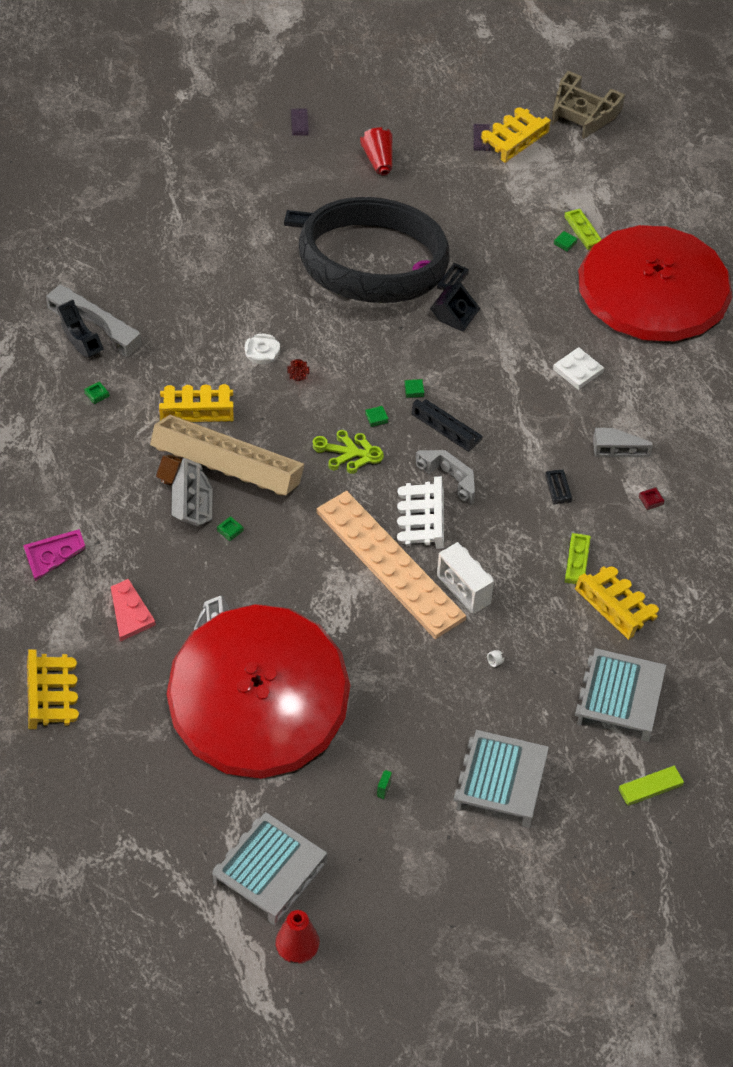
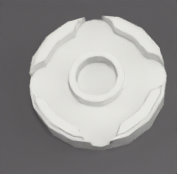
(262, 349)

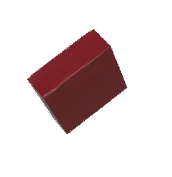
(651, 498)

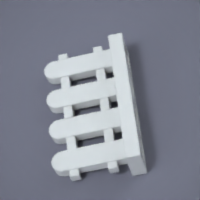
(417, 521)

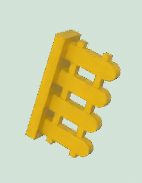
(519, 141)
(197, 411)
(616, 611)
(50, 697)

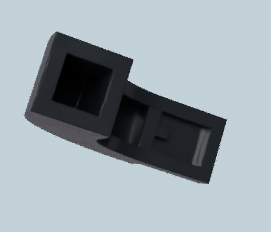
(79, 335)

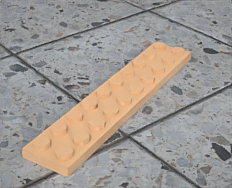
(391, 565)

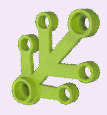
(371, 453)

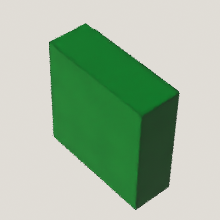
(565, 241)
(414, 388)
(96, 392)
(376, 416)
(230, 528)
(384, 784)

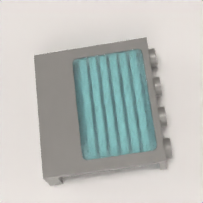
(621, 691)
(502, 775)
(271, 866)

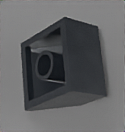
(455, 307)

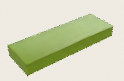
(582, 228)
(577, 557)
(651, 785)

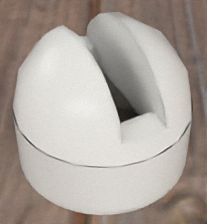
(495, 658)

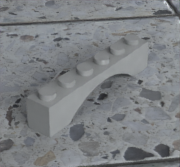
(124, 338)

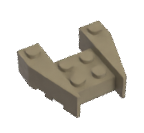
(584, 107)

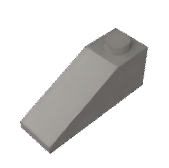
(616, 443)

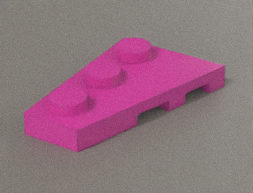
(52, 552)

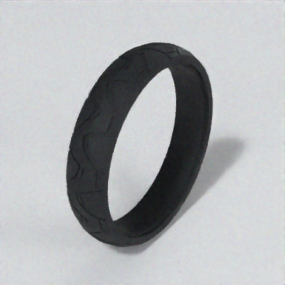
(370, 286)

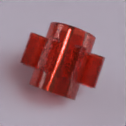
(298, 370)

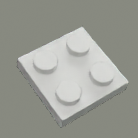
(578, 368)

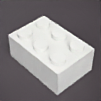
(465, 578)

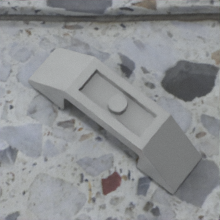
(431, 459)

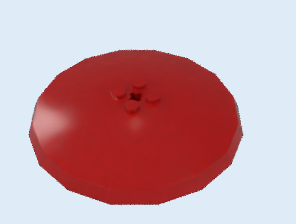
(655, 283)
(265, 726)

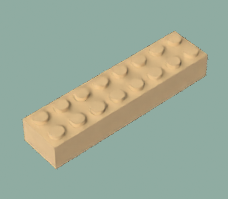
(227, 455)

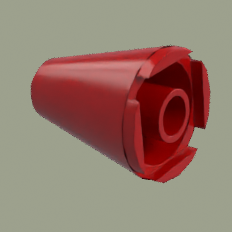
(379, 149)
(297, 938)

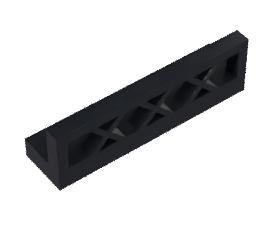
(446, 424)

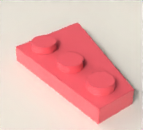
(130, 610)

